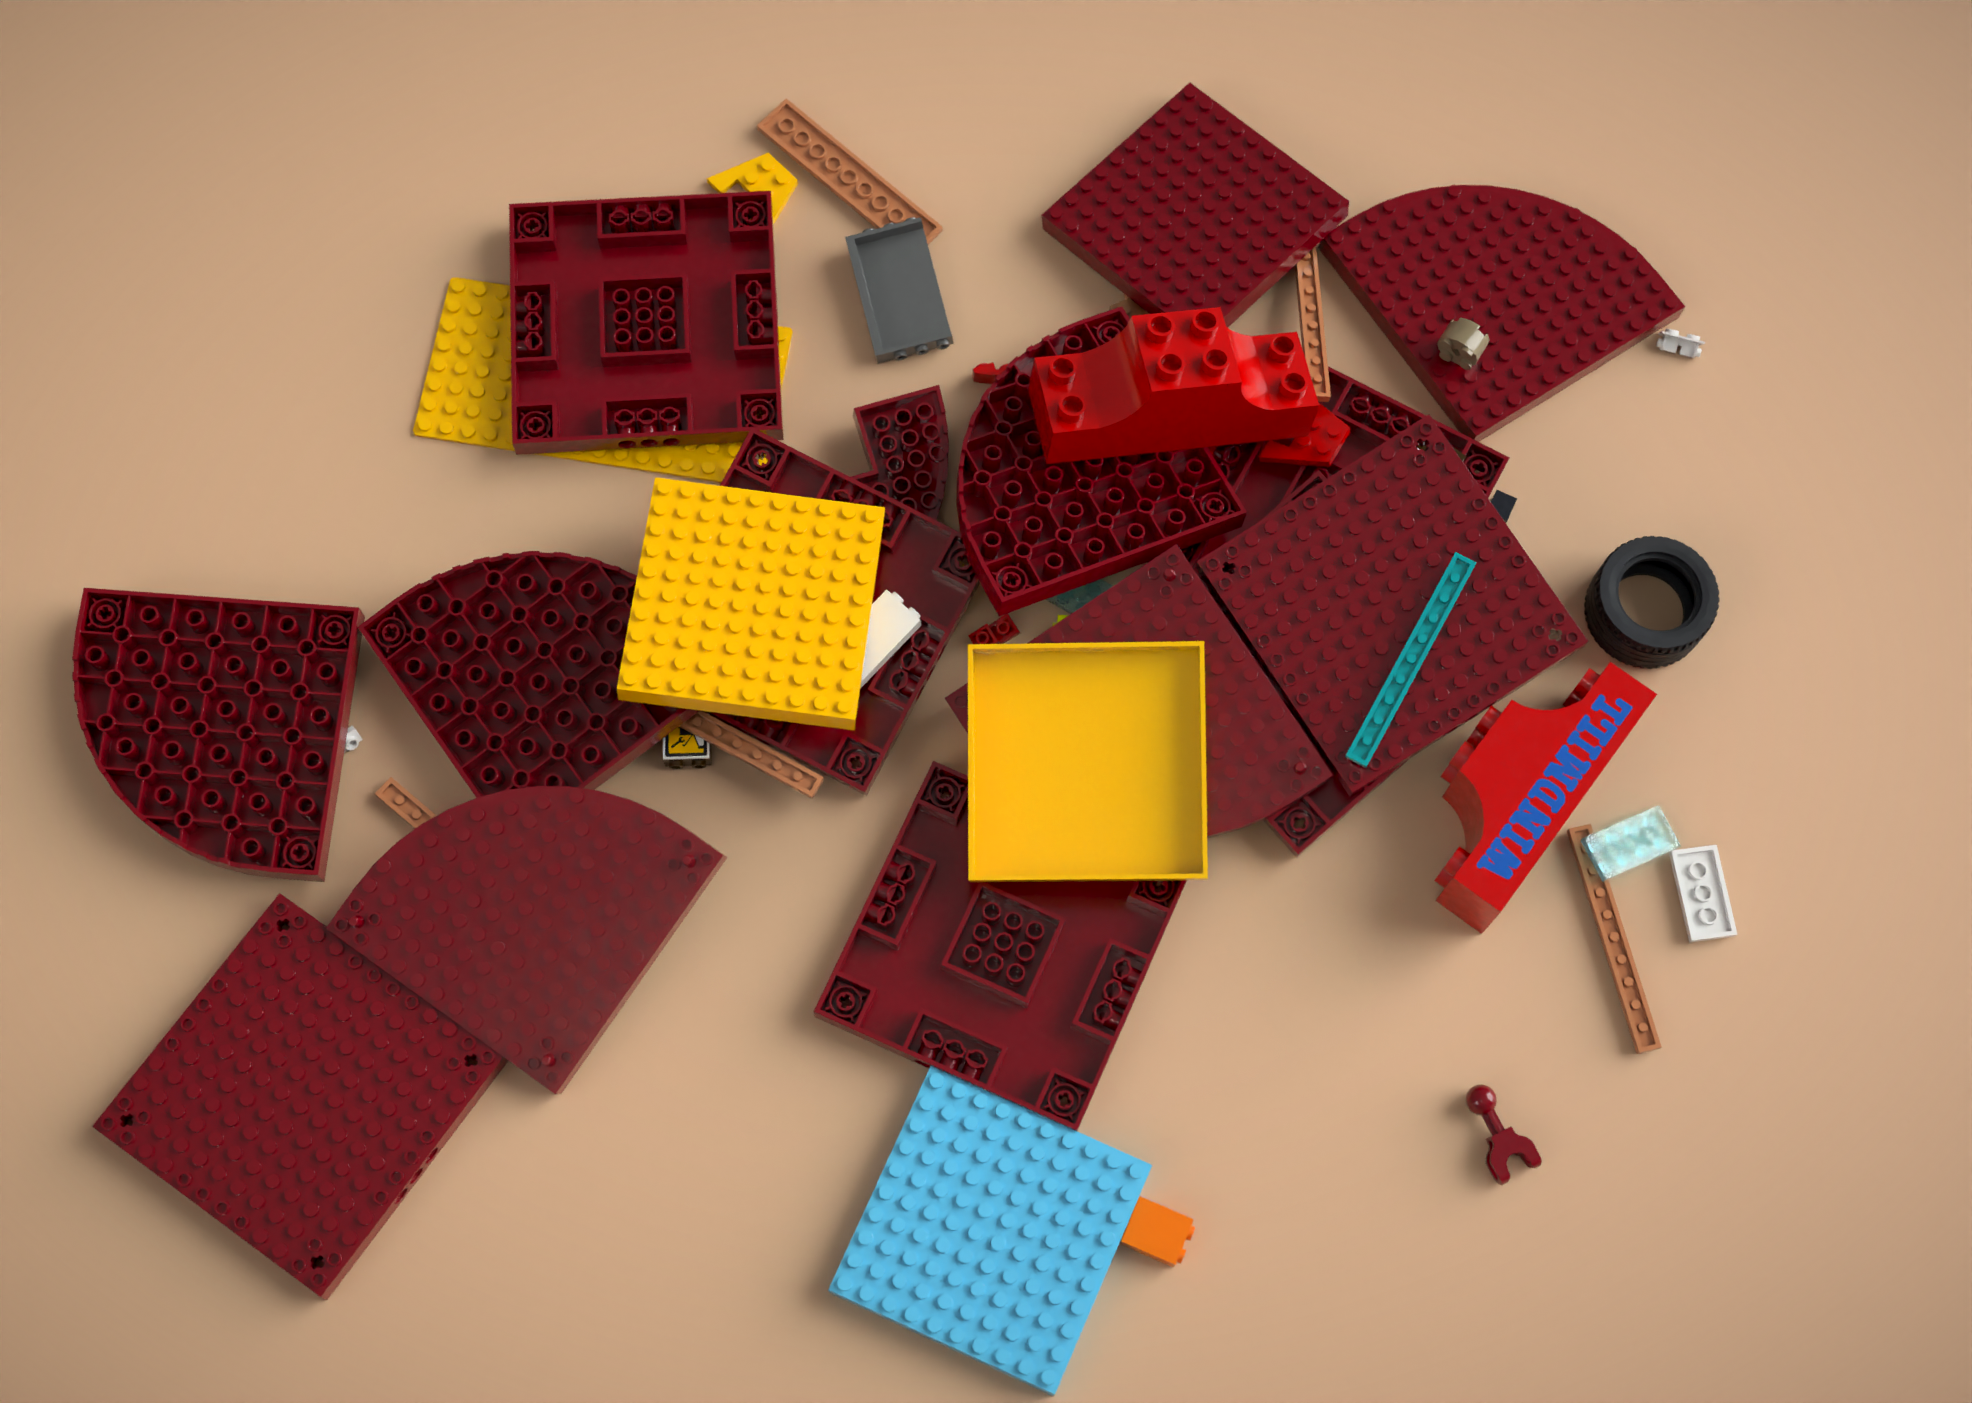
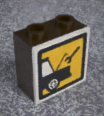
(685, 749)

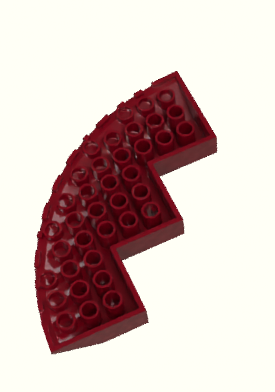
(906, 448)

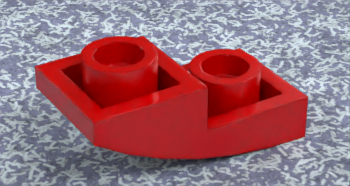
(986, 373)
(995, 633)

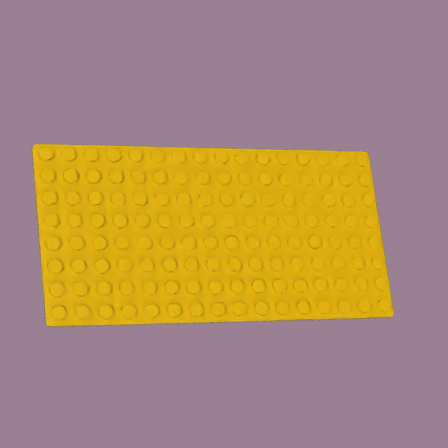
(471, 395)

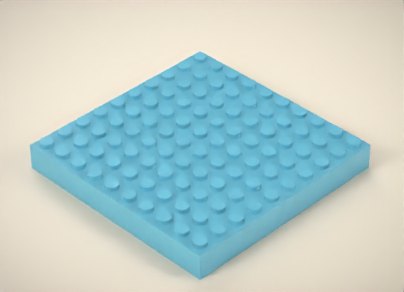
(991, 1230)

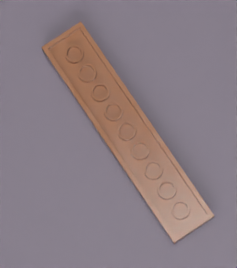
(841, 169)

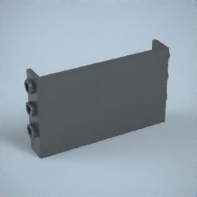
(899, 290)

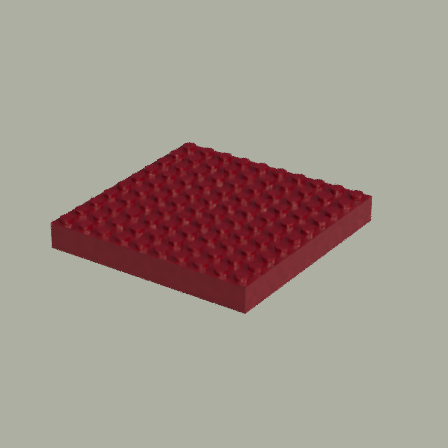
(1195, 211)

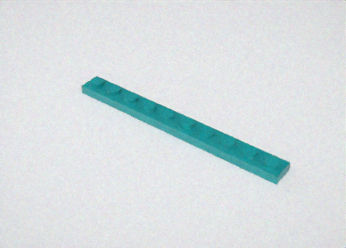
(1410, 660)

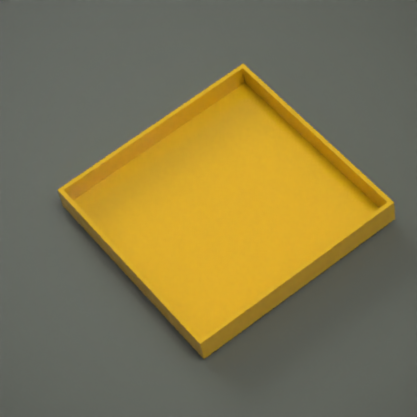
(752, 604)
(1087, 762)

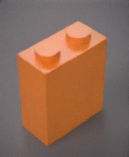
(1157, 1232)

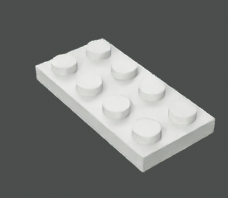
(1703, 893)

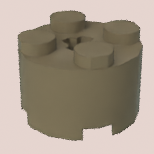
(1462, 343)

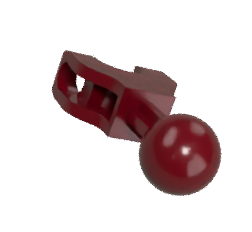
(1503, 1142)

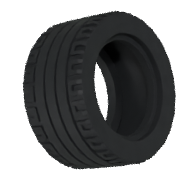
(1679, 568)

